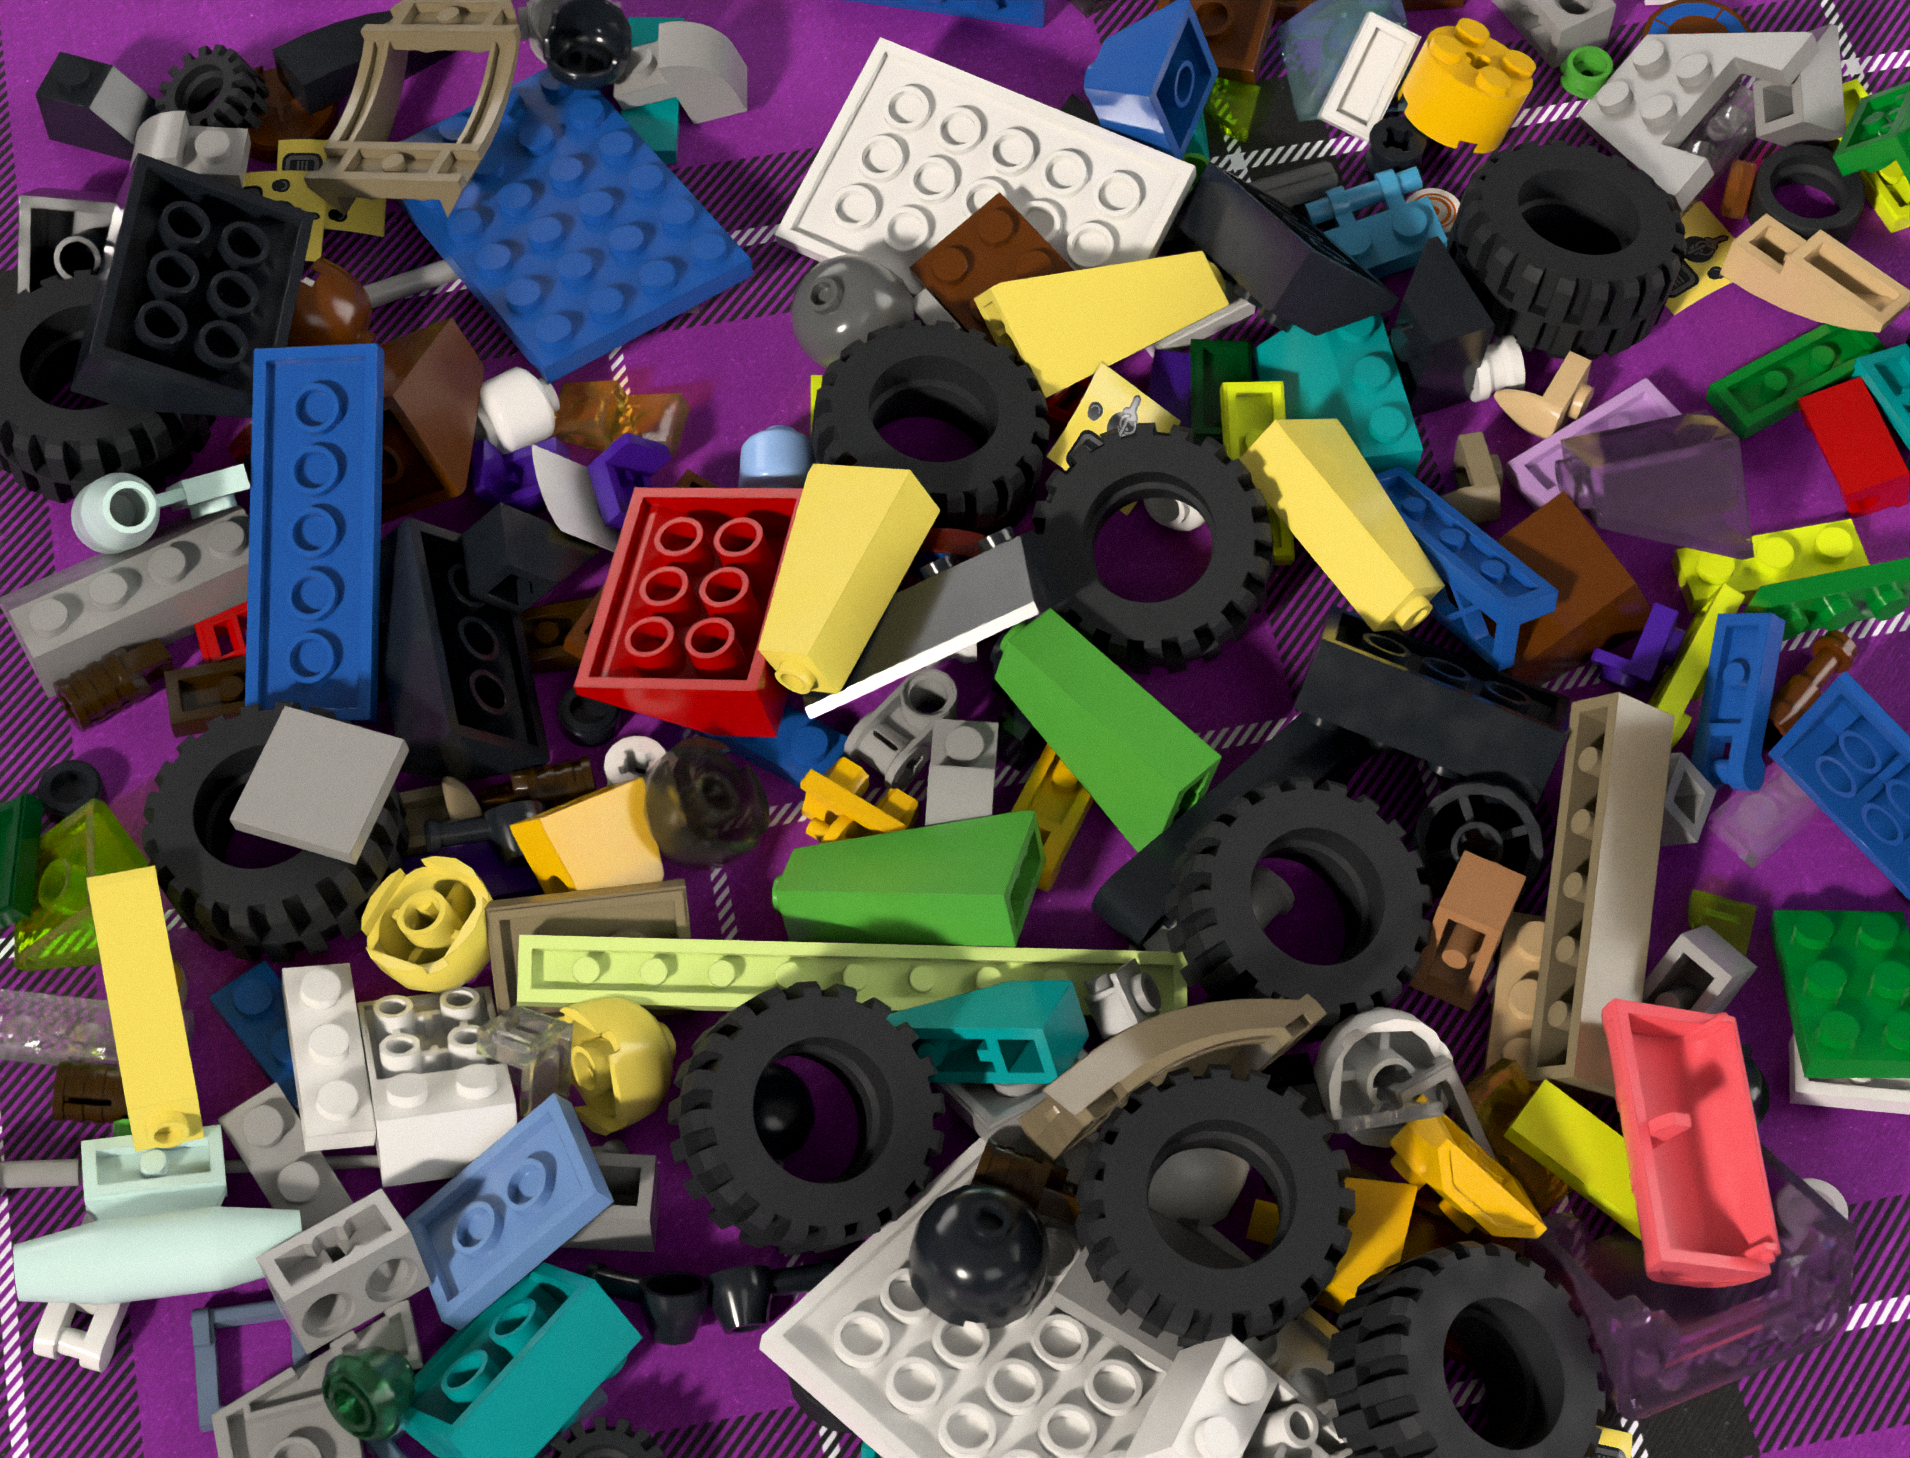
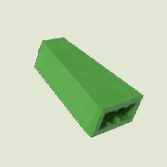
(1105, 728)
(916, 885)

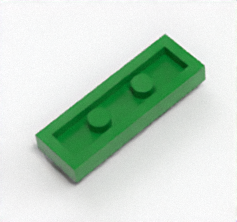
(1772, 384)
(1837, 597)

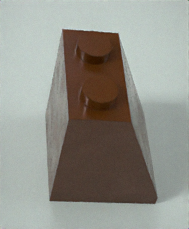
(428, 417)
(1595, 598)

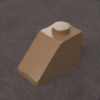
(1467, 930)

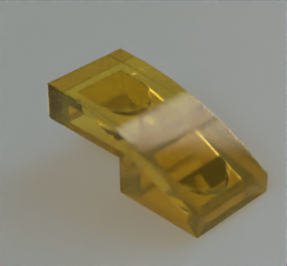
(601, 412)
(1497, 1100)

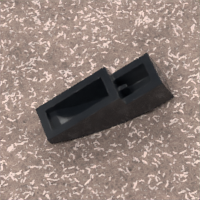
(326, 61)

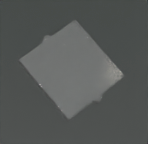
(1380, 1115)

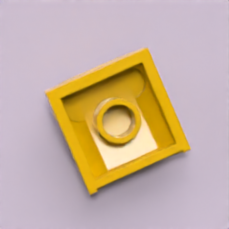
(1468, 1178)

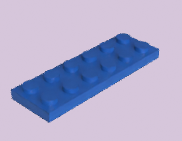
(316, 529)

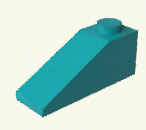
(1000, 1033)

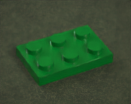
(1846, 990)

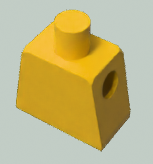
(592, 841)
(1376, 1238)

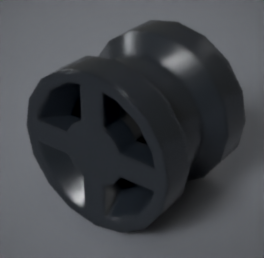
(1394, 145)

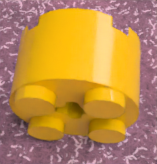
(1466, 86)

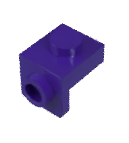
(619, 469)
(509, 476)
(1657, 644)

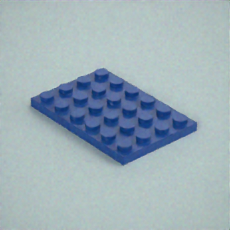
(575, 229)

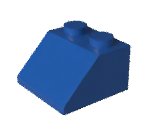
(1154, 79)

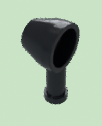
(490, 827)
(745, 1294)
(669, 1300)

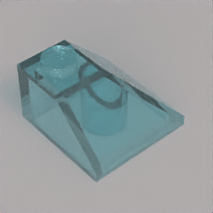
(1318, 42)

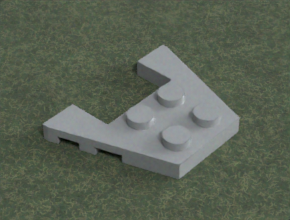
(1671, 87)
(289, 1411)

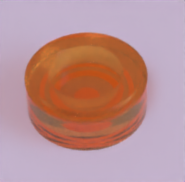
(1737, 189)

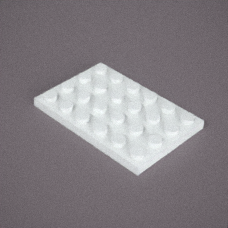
(935, 144)

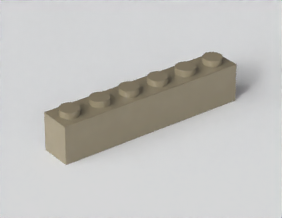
(1599, 888)

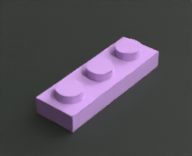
(1534, 469)

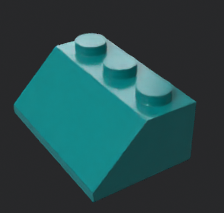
(1350, 379)
(520, 1368)

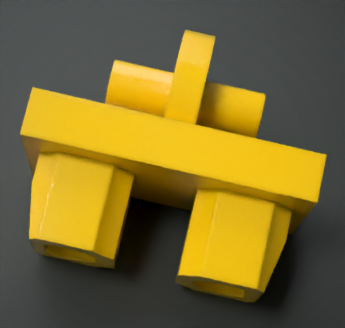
(840, 813)

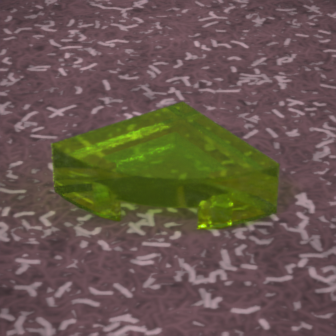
(1233, 107)
(1726, 916)

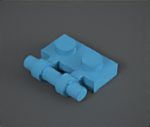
(1387, 239)

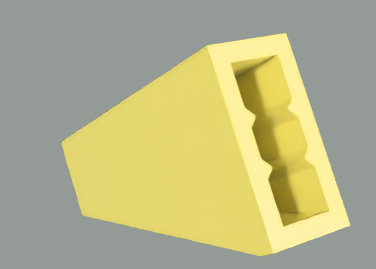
(1097, 314)
(1344, 520)
(841, 570)
(145, 1009)

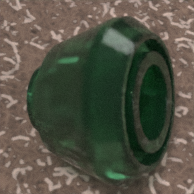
(369, 1391)

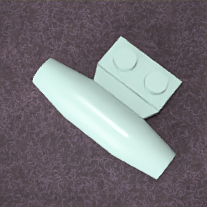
(125, 511)
(152, 1229)

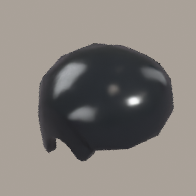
(587, 44)
(782, 1111)

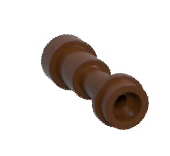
(1832, 655)

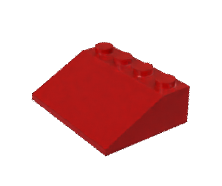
(690, 610)

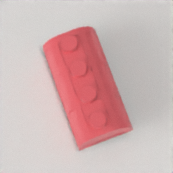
(1691, 1145)

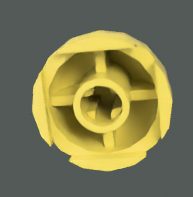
(429, 925)
(618, 1062)

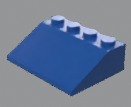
(1856, 772)

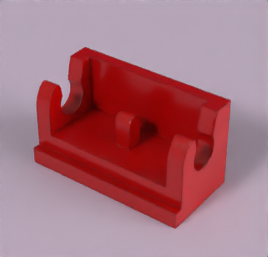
(1857, 447)

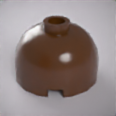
(331, 310)

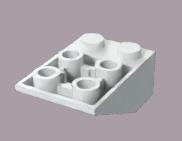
(428, 1087)
(1231, 1406)

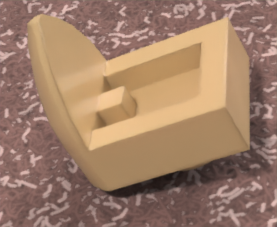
(1564, 398)

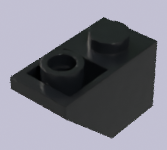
(519, 558)

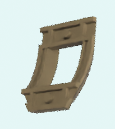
(358, 153)
(1225, 1032)

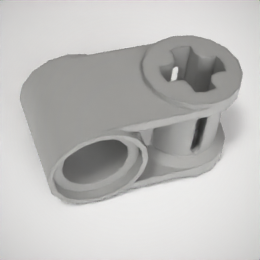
(898, 736)

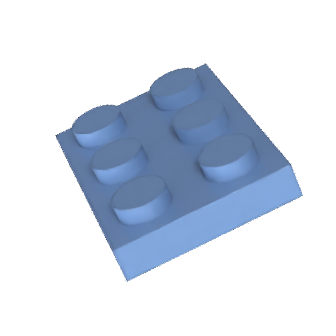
(508, 1211)

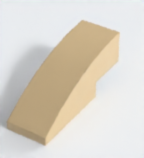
(1814, 277)

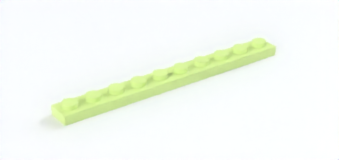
(731, 972)

